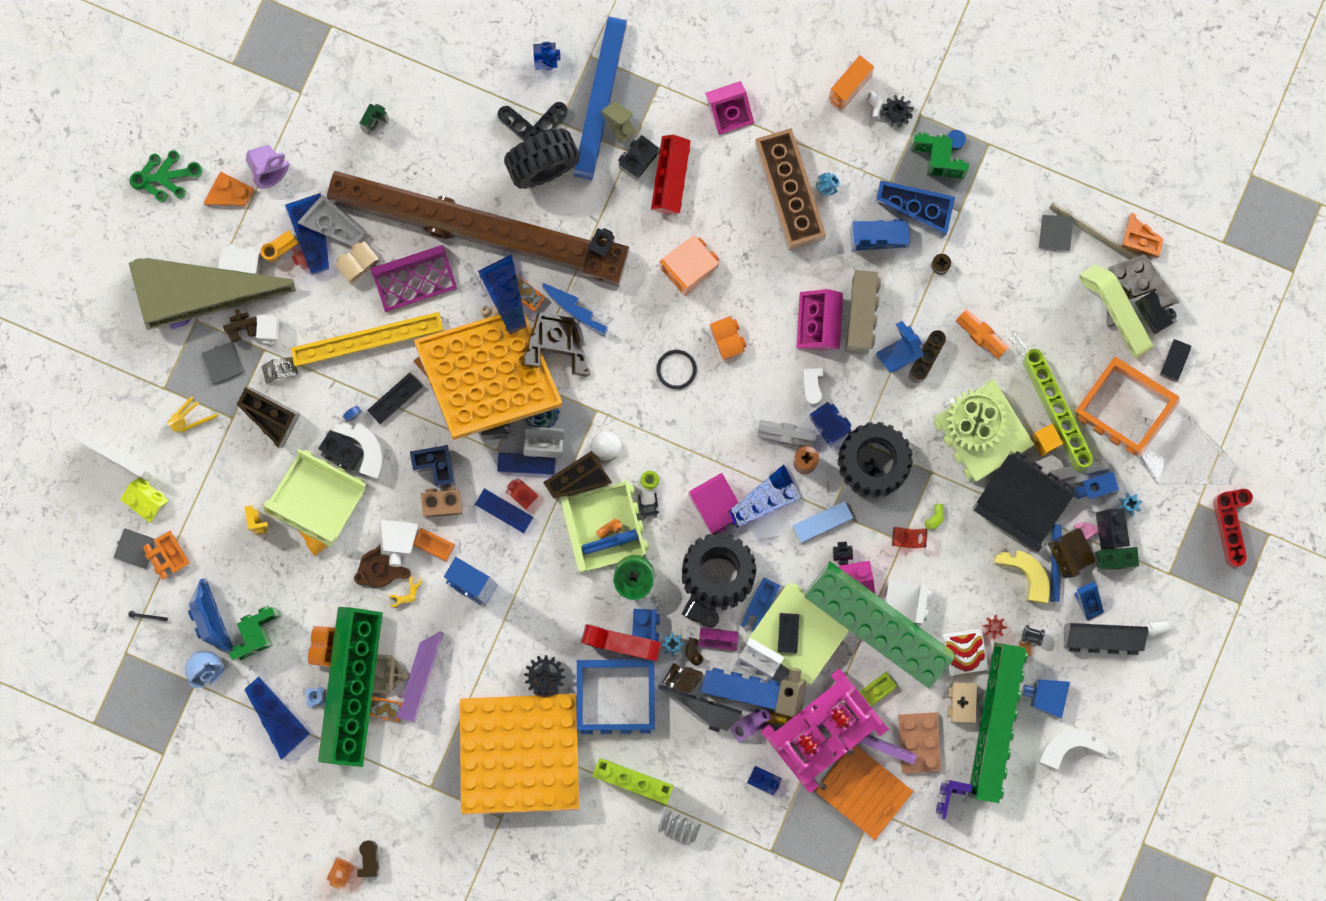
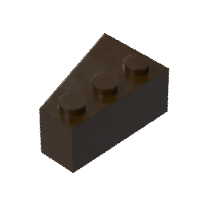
(270, 415)
(578, 477)

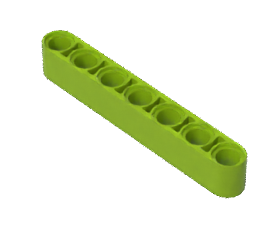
(1057, 419)

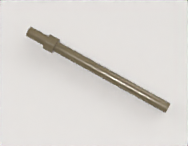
(1094, 232)

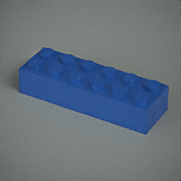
(470, 581)

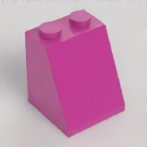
(713, 502)

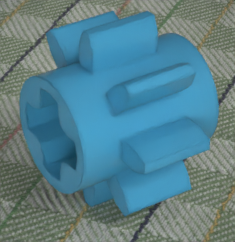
(828, 184)
(1132, 499)
(668, 640)

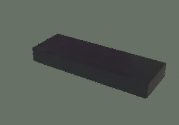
(394, 398)

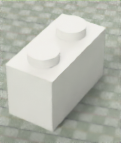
(240, 260)

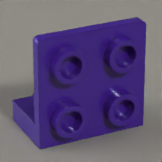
(945, 791)

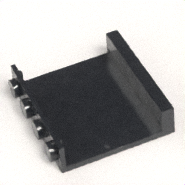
(1024, 500)

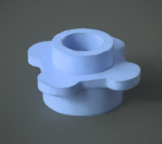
(310, 696)

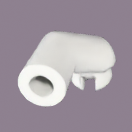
(876, 102)

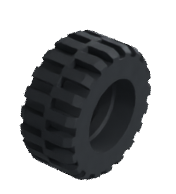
(541, 158)
(893, 442)
(722, 548)

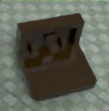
(1071, 553)

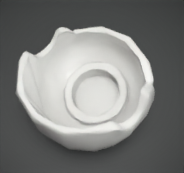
(606, 446)

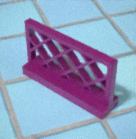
(408, 262)

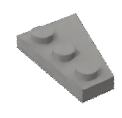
(332, 222)

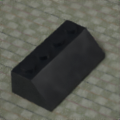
(1105, 637)

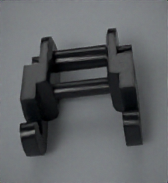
(655, 505)

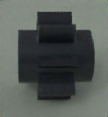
(842, 553)

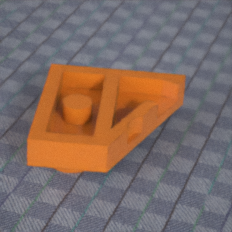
(228, 192)
(1141, 238)

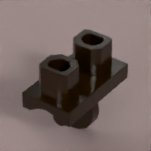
(233, 329)

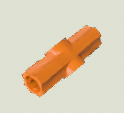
(982, 334)

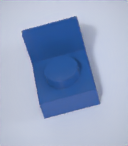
(1089, 600)

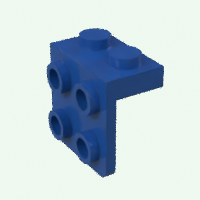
(902, 351)

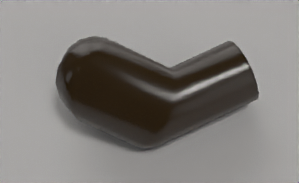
(691, 652)

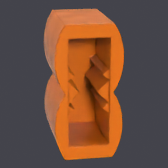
(727, 337)
(321, 646)

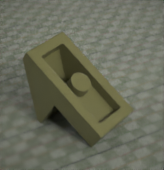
(618, 121)

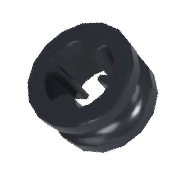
(872, 467)

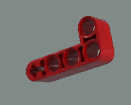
(1234, 528)
(621, 643)

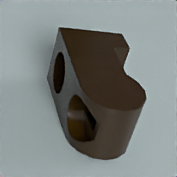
(370, 860)

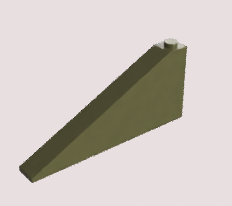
(182, 291)

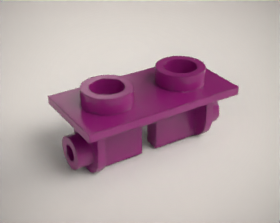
(718, 639)

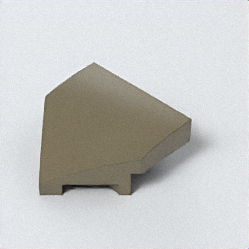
(388, 674)

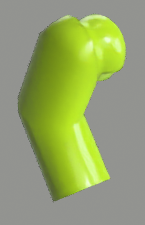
(937, 519)

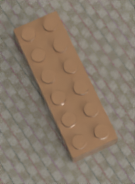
(790, 189)

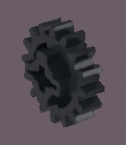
(545, 667)

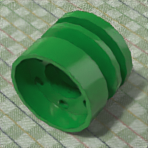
(629, 587)

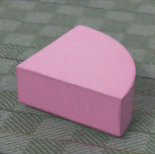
(1088, 529)

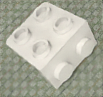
(909, 600)

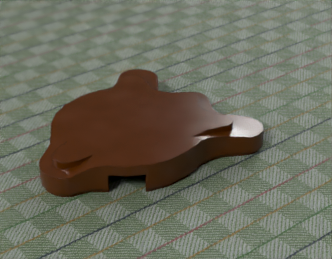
(376, 571)

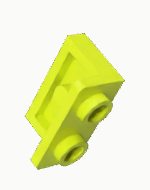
(143, 499)

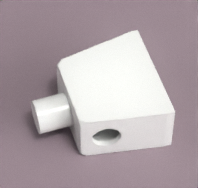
(396, 540)

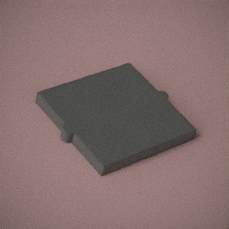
(1056, 232)
(222, 363)
(130, 548)

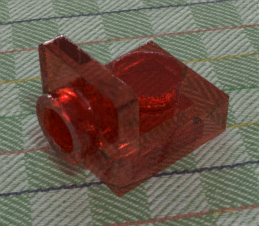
(521, 493)

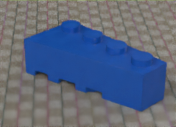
(917, 204)
(741, 689)

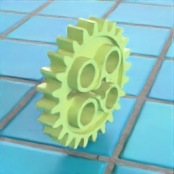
(993, 424)

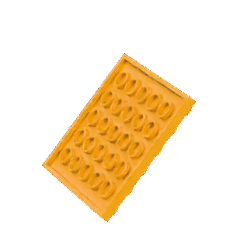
(481, 377)
(519, 754)

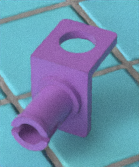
(751, 724)

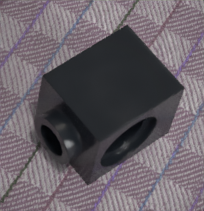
(599, 251)

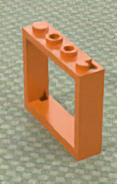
(1143, 381)

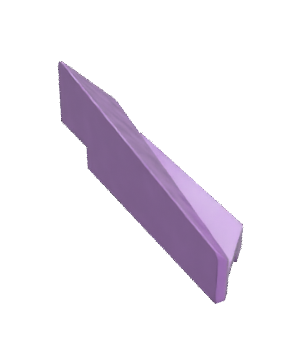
(419, 677)

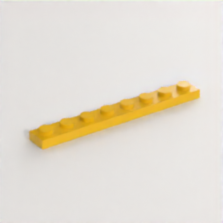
(367, 339)

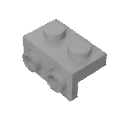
(544, 442)

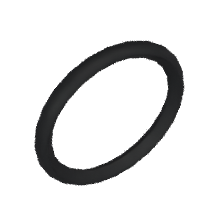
(676, 386)

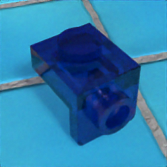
(764, 780)

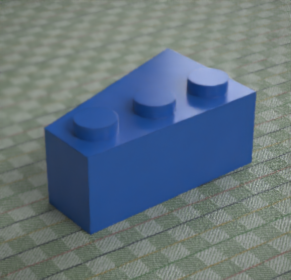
(879, 235)

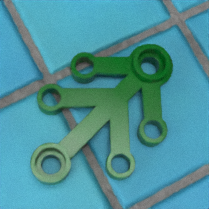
(163, 176)

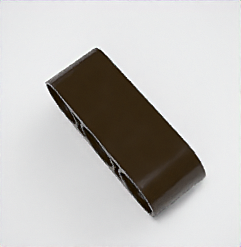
(934, 350)

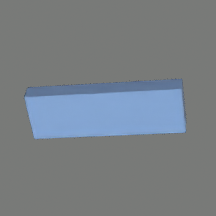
(822, 522)

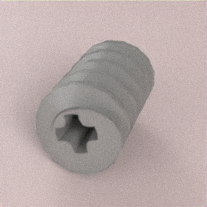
(678, 827)

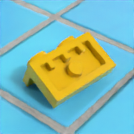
(254, 521)

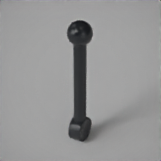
(132, 614)

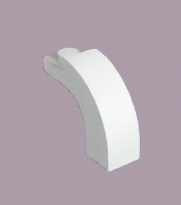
(373, 452)
(1061, 743)

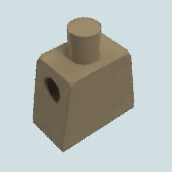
(791, 694)

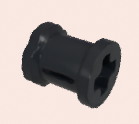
(1033, 635)

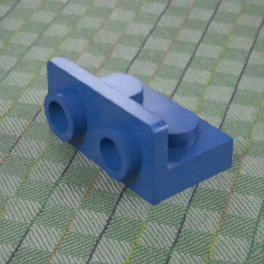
(645, 623)

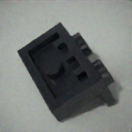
(1156, 316)

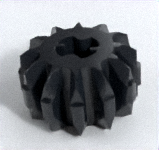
(892, 115)

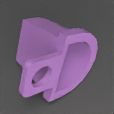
(266, 166)

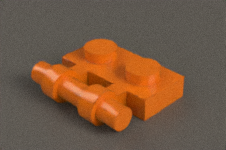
(171, 552)

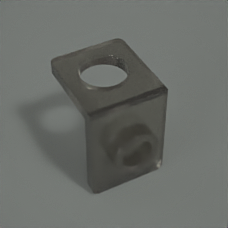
(280, 368)

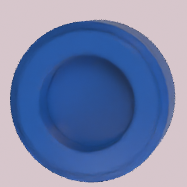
(958, 139)
(352, 413)

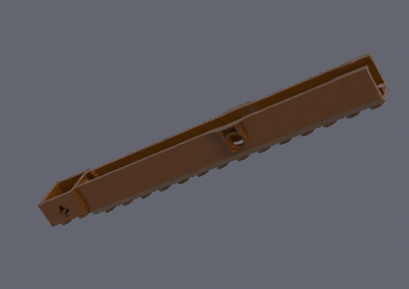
(450, 220)

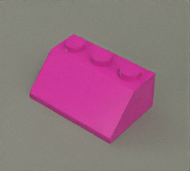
(820, 320)

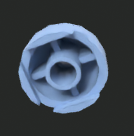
(203, 667)

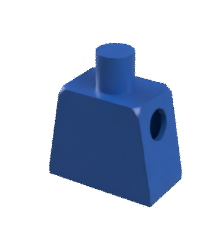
(1107, 485)
(1048, 696)

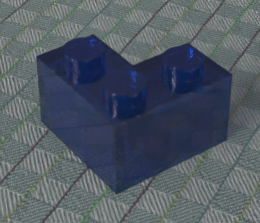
(829, 424)

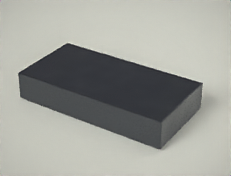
(1175, 360)
(788, 633)

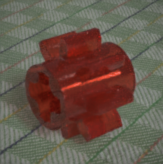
(989, 625)

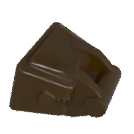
(686, 681)

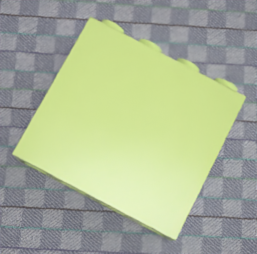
(982, 462)
(316, 497)
(592, 510)
(817, 633)

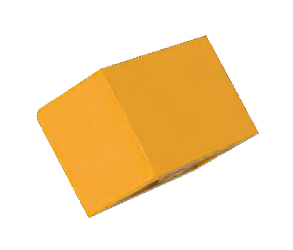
(1046, 440)

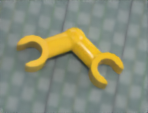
(410, 598)

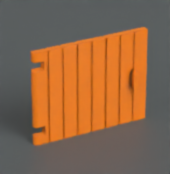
(862, 791)

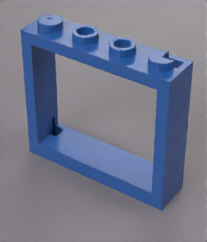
(624, 728)

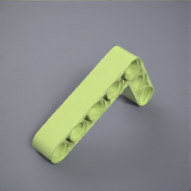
(1118, 305)

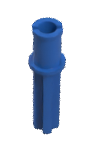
(618, 539)

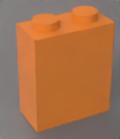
(851, 83)

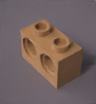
(441, 507)

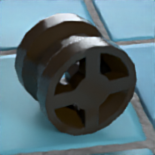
(938, 266)

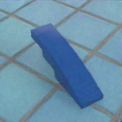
(569, 304)

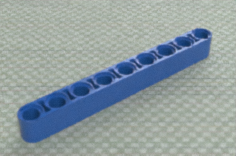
(600, 97)

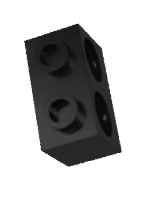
(642, 159)
(343, 447)

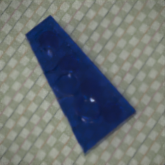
(311, 242)
(504, 291)
(767, 497)
(280, 723)

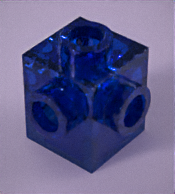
(546, 55)

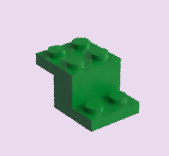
(939, 155)
(254, 633)

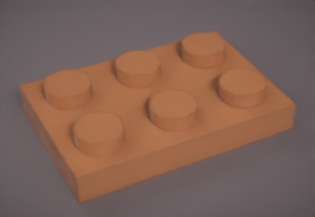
(920, 736)

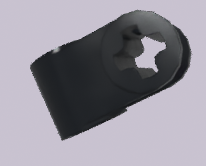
(697, 613)

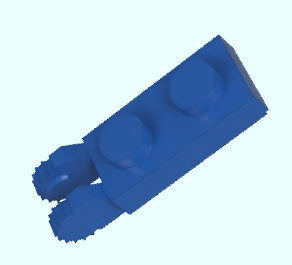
(761, 601)

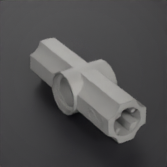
(787, 433)
(1070, 475)

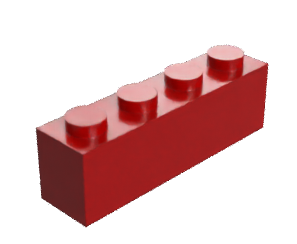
(670, 174)

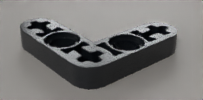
(530, 130)

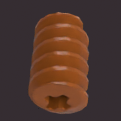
(800, 465)

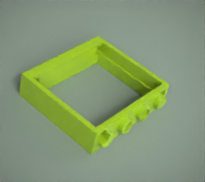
(632, 780)

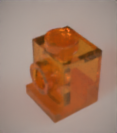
(345, 867)

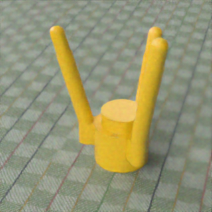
(178, 421)

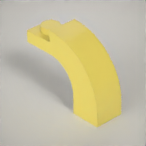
(1036, 575)

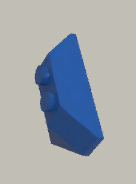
(208, 618)

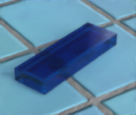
(525, 464)
(504, 510)

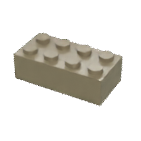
(861, 312)

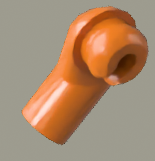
(609, 527)

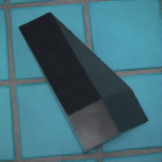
(707, 712)

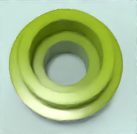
(645, 475)

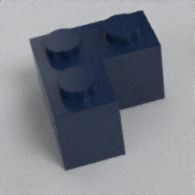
(435, 459)

